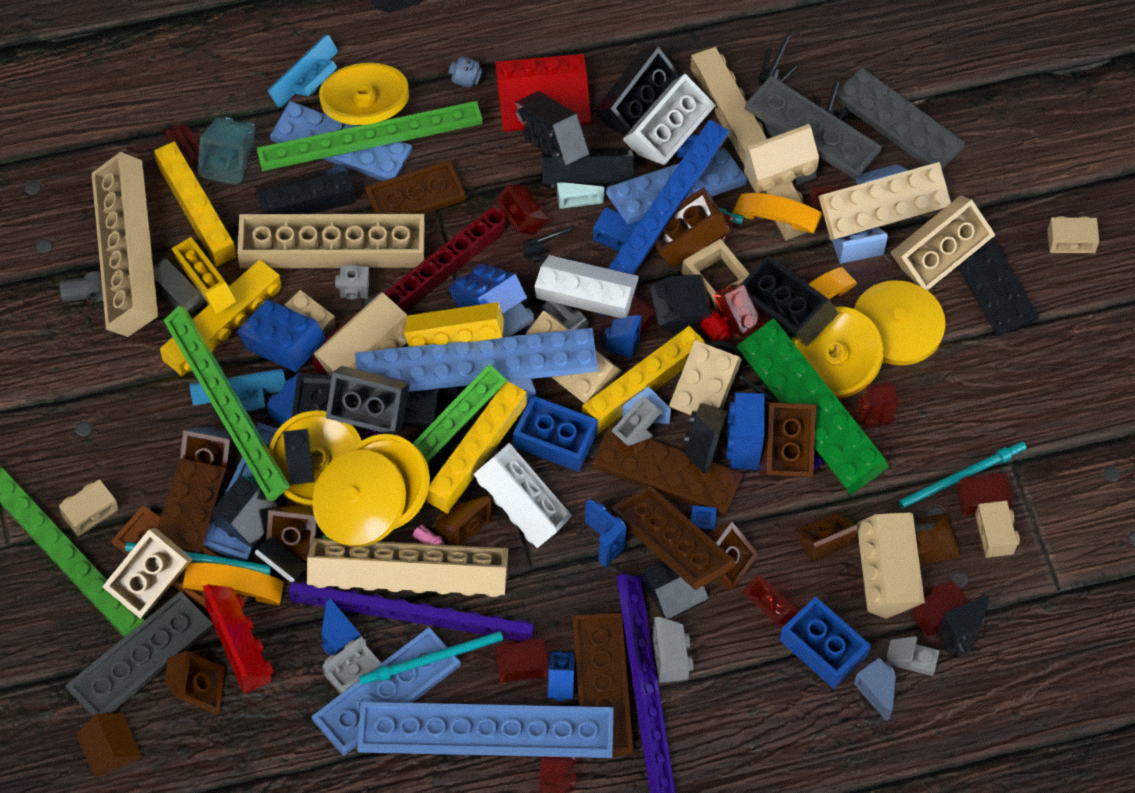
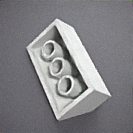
(669, 121)
(585, 286)
(522, 495)

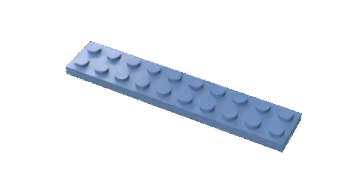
(462, 362)
(485, 729)

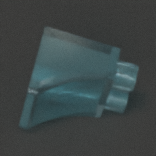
(225, 150)

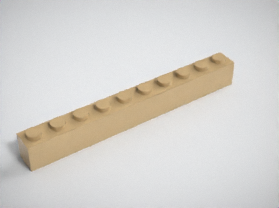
(744, 130)

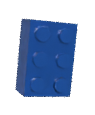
(486, 286)
(281, 335)
(745, 431)
(555, 433)
(824, 642)

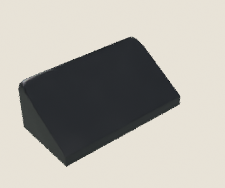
(281, 560)

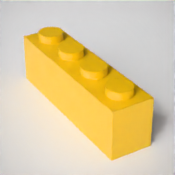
(203, 275)
(455, 325)

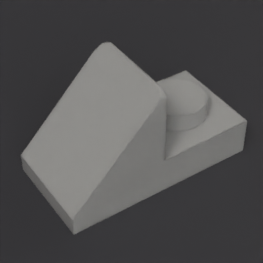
(634, 424)
(910, 656)

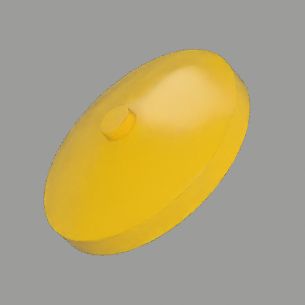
(364, 93)
(906, 319)
(846, 352)
(328, 442)
(410, 464)
(359, 498)

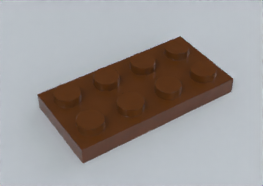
(417, 191)
(190, 503)

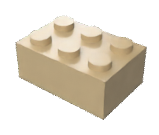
(705, 378)
(147, 572)

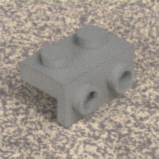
(345, 667)

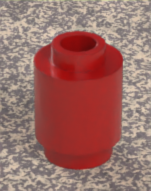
(717, 327)

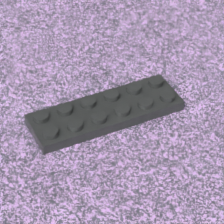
(898, 120)
(833, 138)
(139, 656)

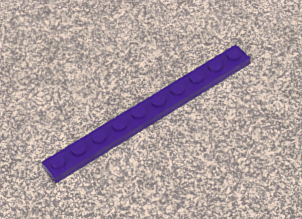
(415, 613)
(645, 684)

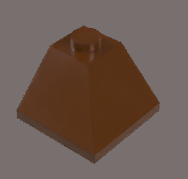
(208, 446)
(464, 521)
(293, 528)
(935, 539)
(738, 547)
(195, 680)

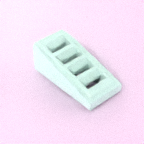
(579, 195)

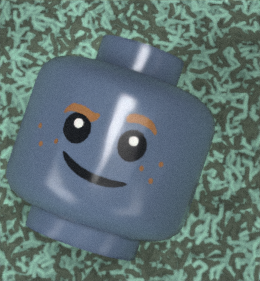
(465, 72)

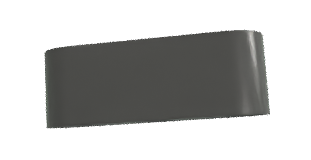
(177, 287)

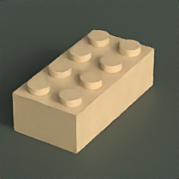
(582, 385)

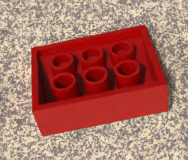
(557, 77)
(236, 637)

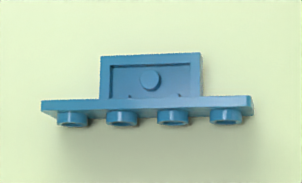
(306, 73)
(247, 387)

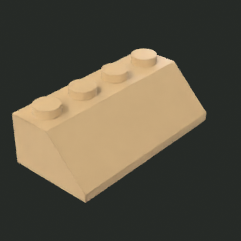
(943, 242)
(374, 328)
(890, 563)

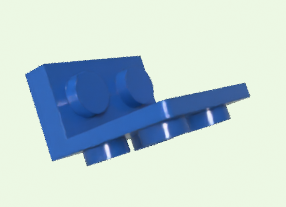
(610, 528)

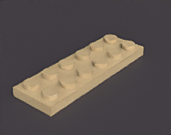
(884, 201)

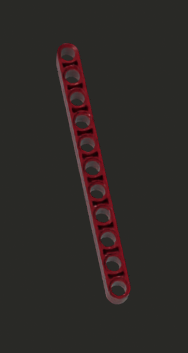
(440, 272)

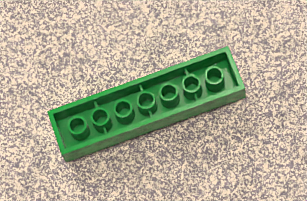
(795, 381)

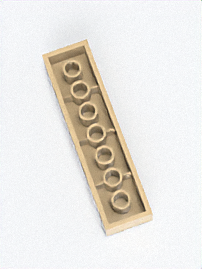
(331, 240)
(124, 245)
(408, 567)

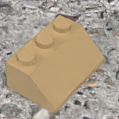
(781, 159)

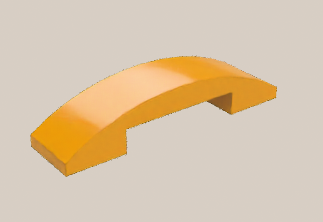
(778, 209)
(833, 283)
(242, 580)

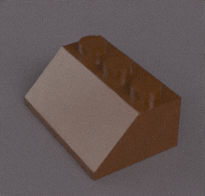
(691, 228)
(788, 440)

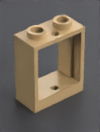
(709, 256)

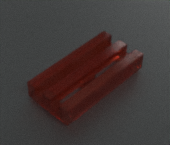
(177, 131)

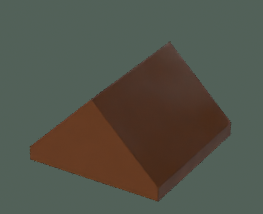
(827, 536)
(108, 743)

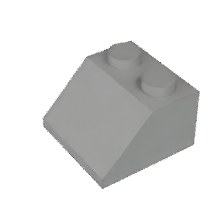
(671, 651)

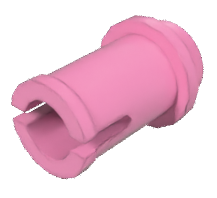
(426, 536)

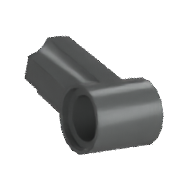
(82, 288)
(571, 319)

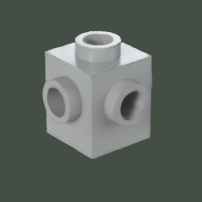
(353, 282)

